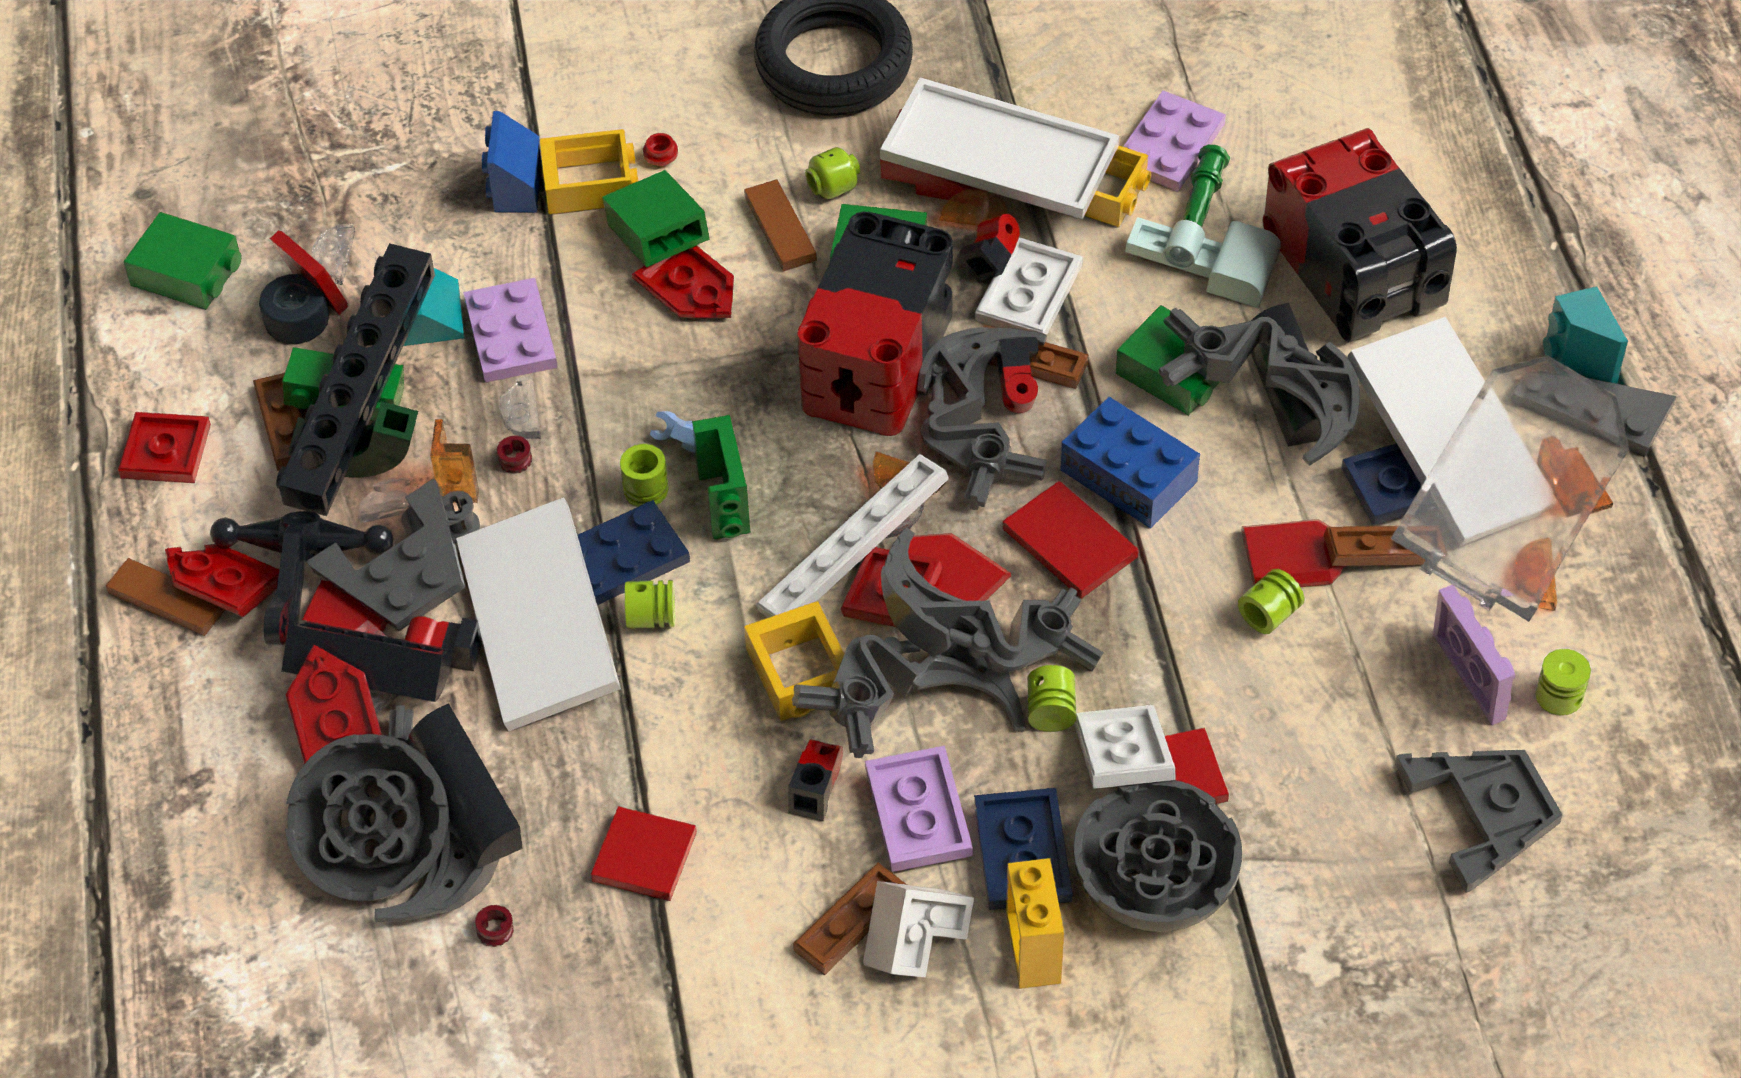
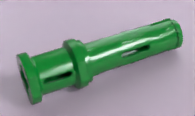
(1205, 182)

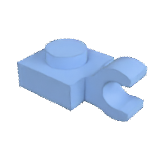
(675, 429)

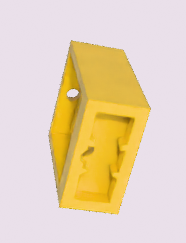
(584, 150)
(1129, 166)
(785, 632)
(1034, 923)

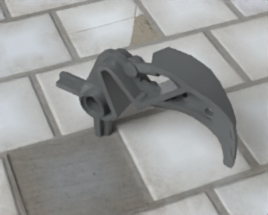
(1320, 383)
(948, 430)
(927, 615)
(870, 663)
(467, 879)

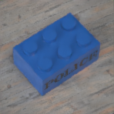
(1129, 462)

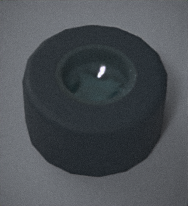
(293, 309)

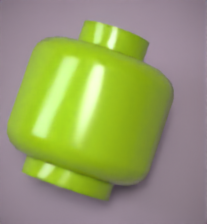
(832, 173)

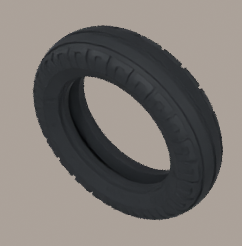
(833, 93)

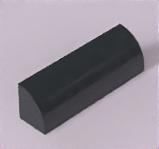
(1293, 414)
(388, 662)
(473, 798)

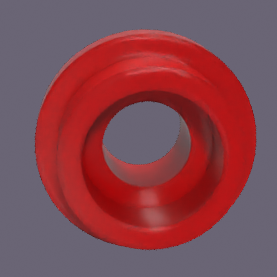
(660, 149)

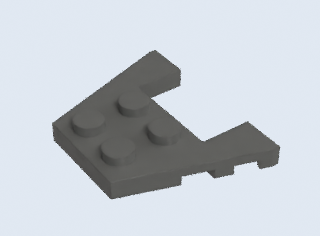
(408, 576)
(1501, 798)

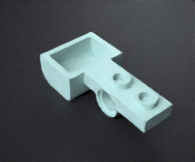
(1235, 268)

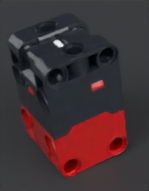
(1359, 233)
(875, 322)

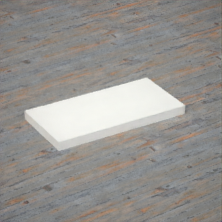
(1000, 147)
(1419, 387)
(537, 614)

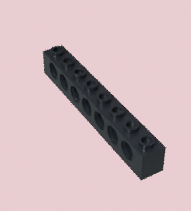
(316, 489)

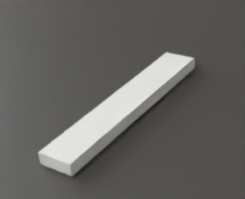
(855, 537)

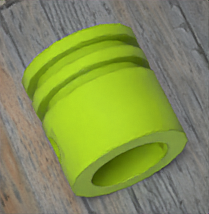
(644, 474)
(1271, 601)
(649, 604)
(1563, 682)
(1054, 701)

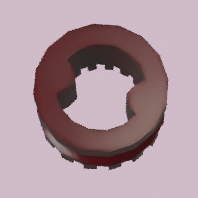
(521, 459)
(494, 937)

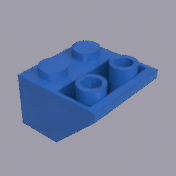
(512, 165)

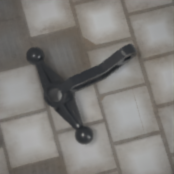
(297, 538)

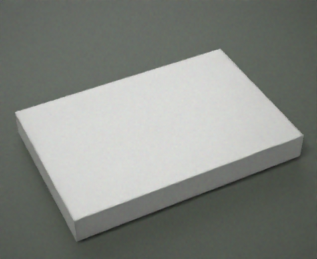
(1029, 288)
(1124, 746)

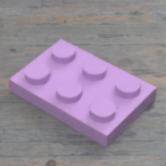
(1173, 137)
(510, 330)
(1473, 654)
(918, 808)

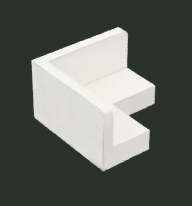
(905, 923)

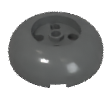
(338, 781)
(1161, 817)

